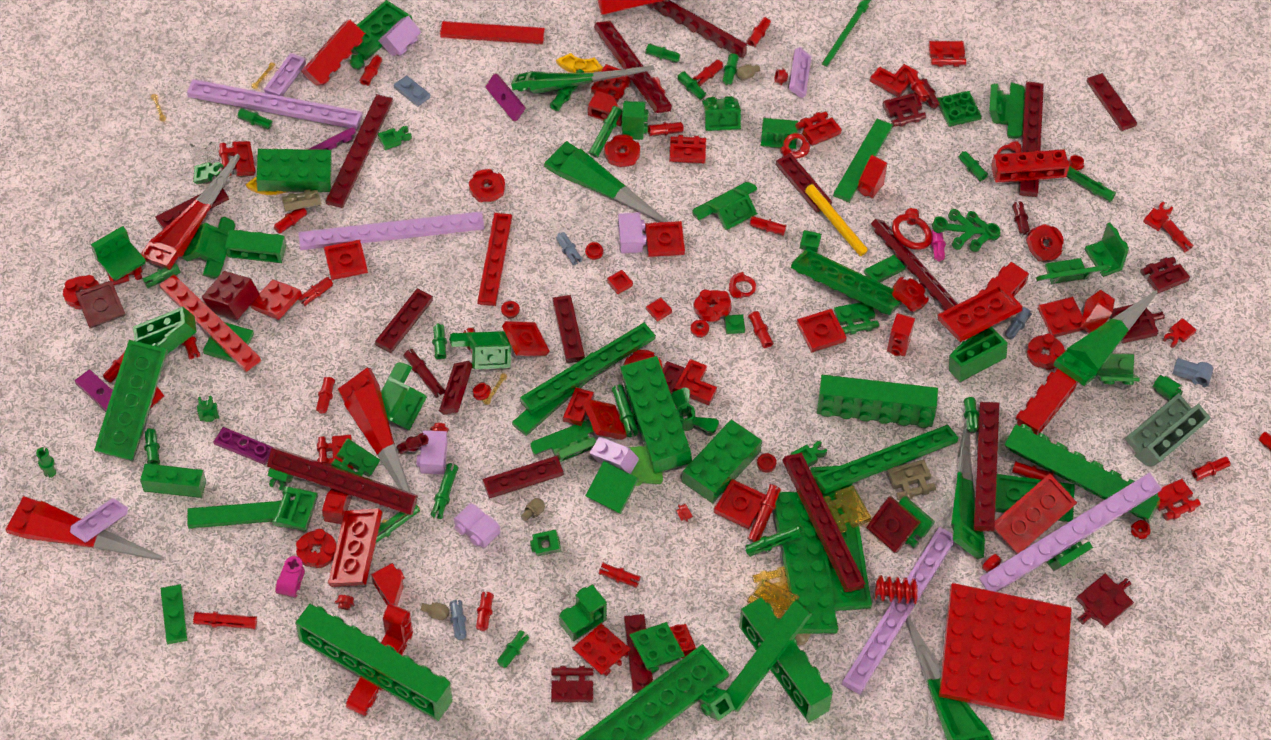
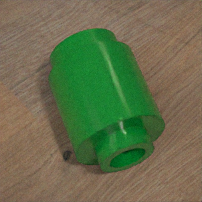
(1167, 387)

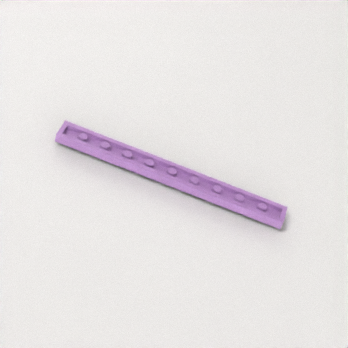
(274, 104)
(392, 230)
(1070, 533)
(897, 613)

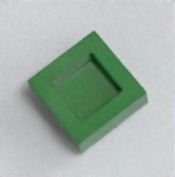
(810, 240)
(734, 324)

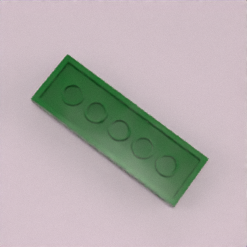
(846, 281)
(130, 400)

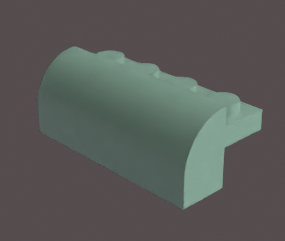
(1166, 430)

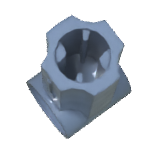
(1198, 373)

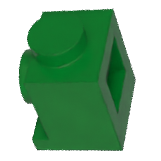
(539, 538)

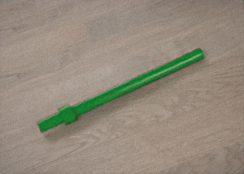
(861, 8)

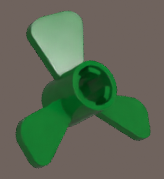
(681, 401)

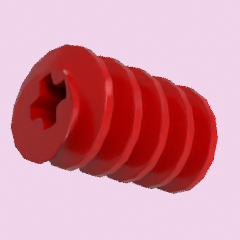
(896, 589)

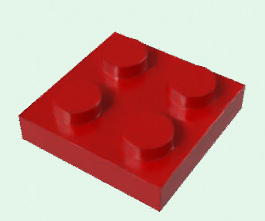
(664, 239)
(345, 259)
(276, 299)
(1061, 316)
(821, 330)
(525, 338)
(605, 419)
(739, 504)

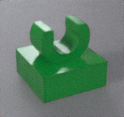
(279, 476)

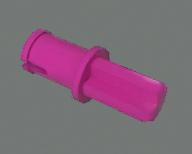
(938, 246)

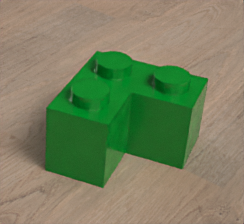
(634, 119)
(585, 615)

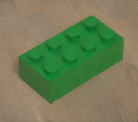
(294, 170)
(721, 461)

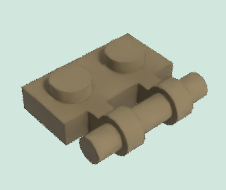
(301, 200)
(910, 474)

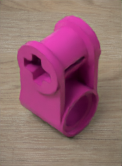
(290, 577)

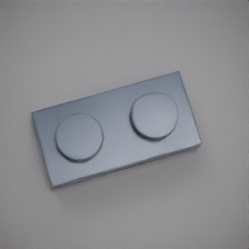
(412, 91)

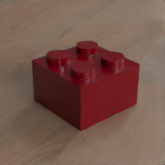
(230, 295)

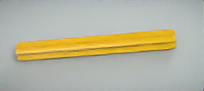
(836, 220)

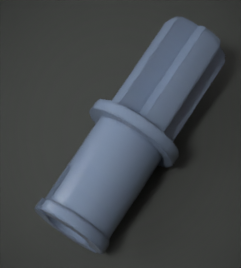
(568, 248)
(1018, 323)
(458, 619)

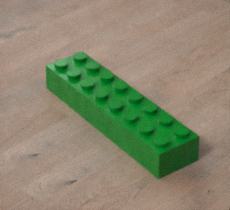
(1074, 468)
(374, 661)

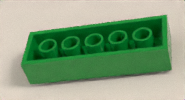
(877, 401)
(656, 414)
(793, 668)

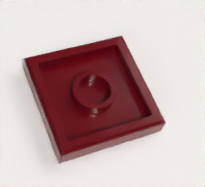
(100, 304)
(893, 524)

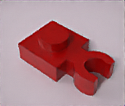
(1157, 218)
(1180, 331)

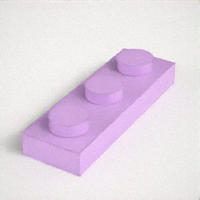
(800, 72)
(285, 75)
(98, 520)

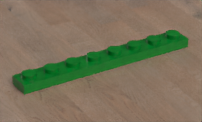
(587, 368)
(886, 459)

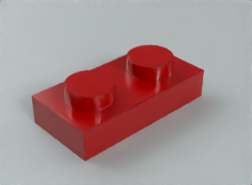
(575, 410)

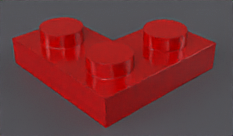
(893, 83)
(691, 379)

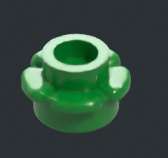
(357, 61)

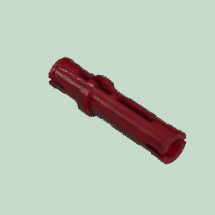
(419, 367)

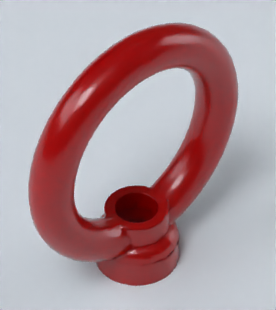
(912, 217)

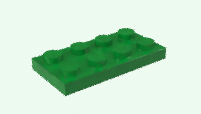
(376, 26)
(1012, 488)

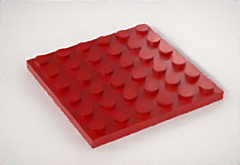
(1006, 652)

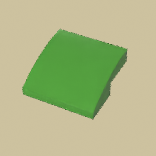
(643, 468)

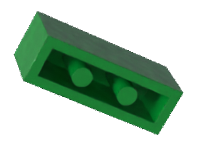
(255, 246)
(173, 480)

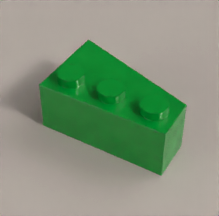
(167, 329)
(977, 354)

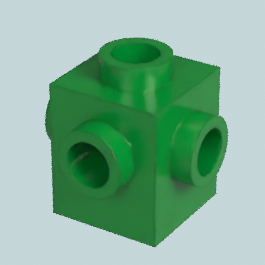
(716, 703)

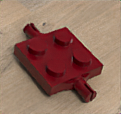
(1143, 327)
(1104, 600)

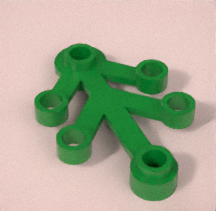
(988, 231)

